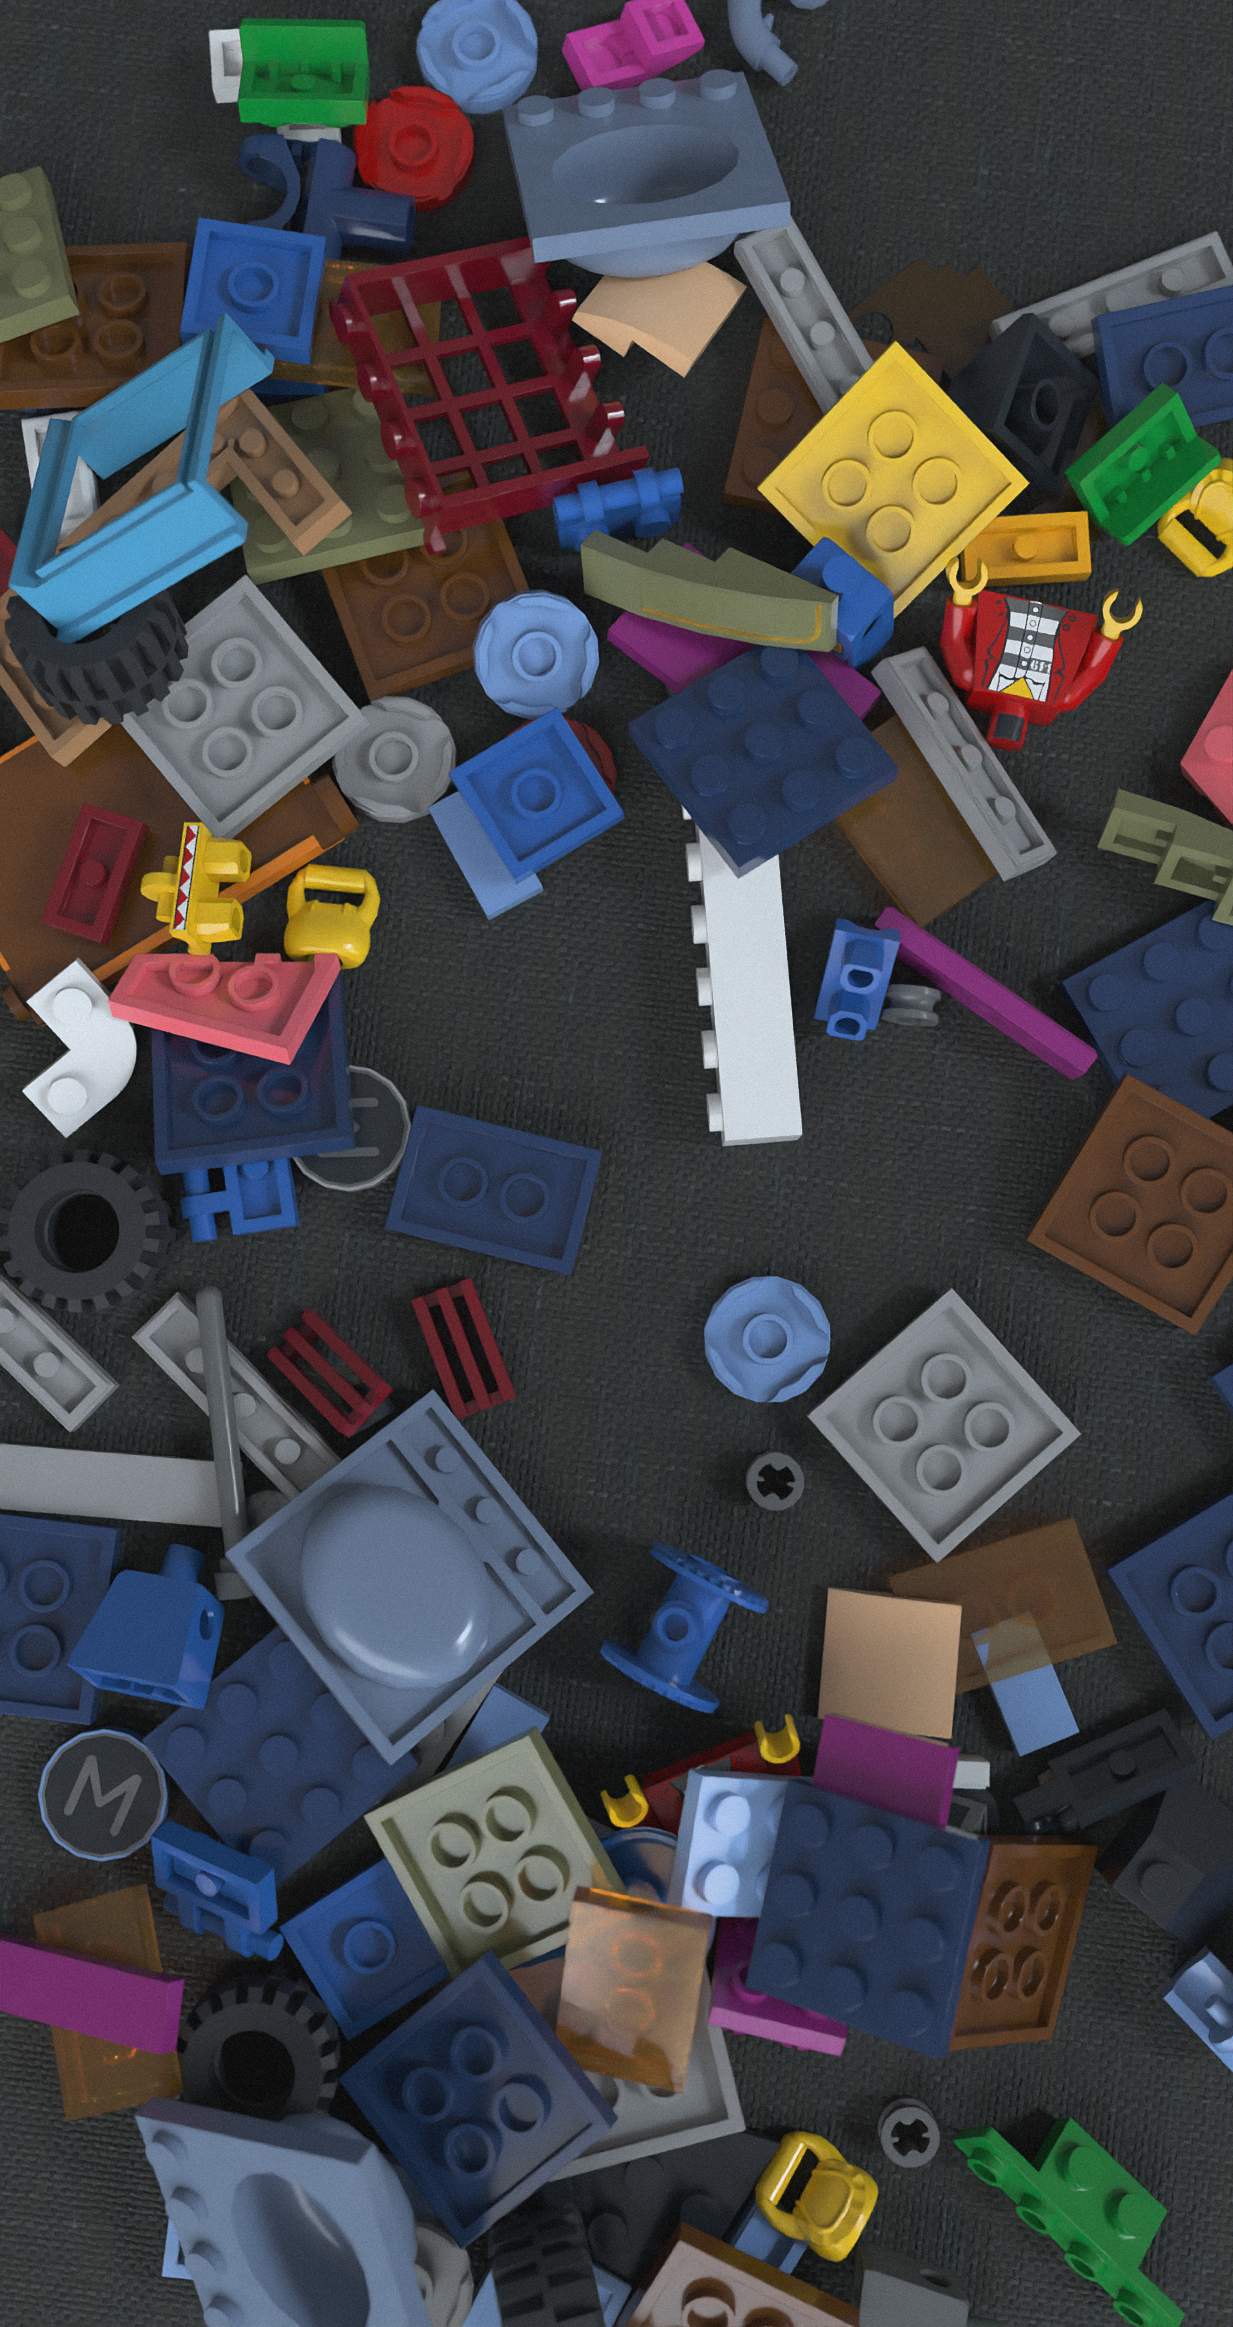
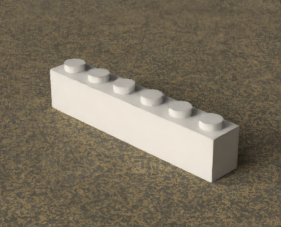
(747, 999)

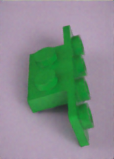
(1085, 2207)

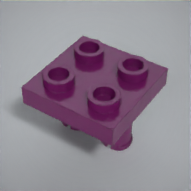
(756, 2013)

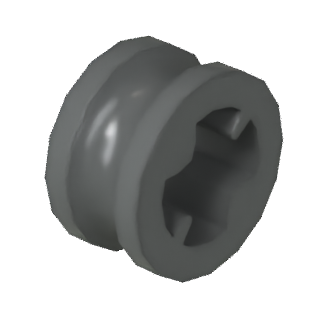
(911, 1005)
(770, 1499)
(909, 2152)

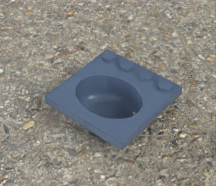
(644, 174)
(409, 1576)
(285, 2218)

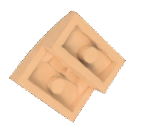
(663, 314)
(890, 1660)

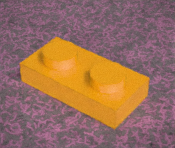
(1031, 550)

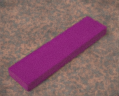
(988, 997)
(90, 1994)

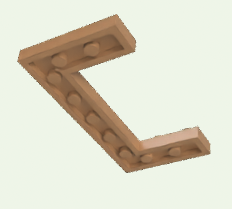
(244, 444)

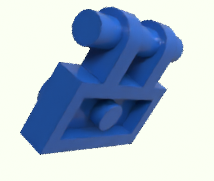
(635, 505)
(256, 1195)
(217, 1890)

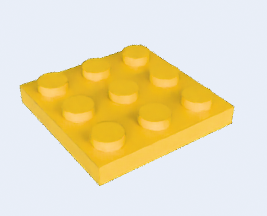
(894, 477)

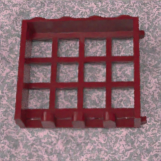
(566, 371)

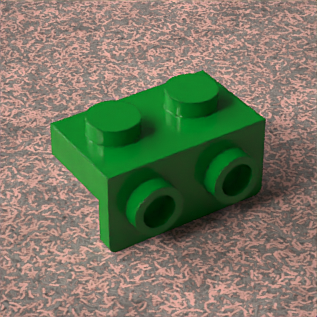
(304, 72)
(1142, 466)

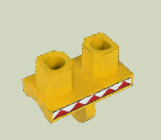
(190, 889)

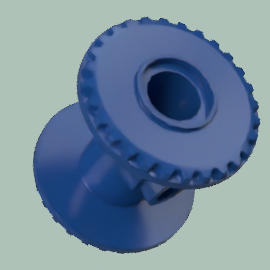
(683, 1628)

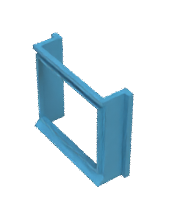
(165, 533)

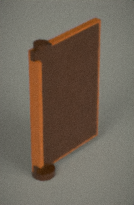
(38, 818)

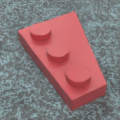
(235, 1005)

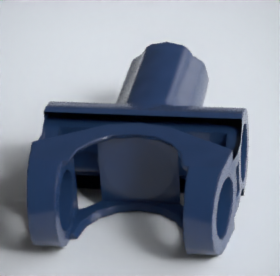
(329, 202)

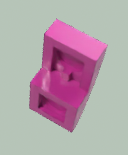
(634, 48)

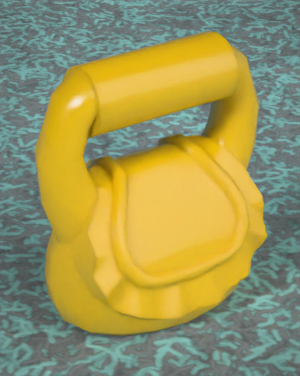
(1213, 505)
(330, 926)
(832, 2204)

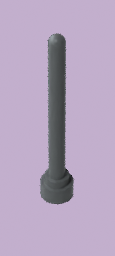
(224, 1438)

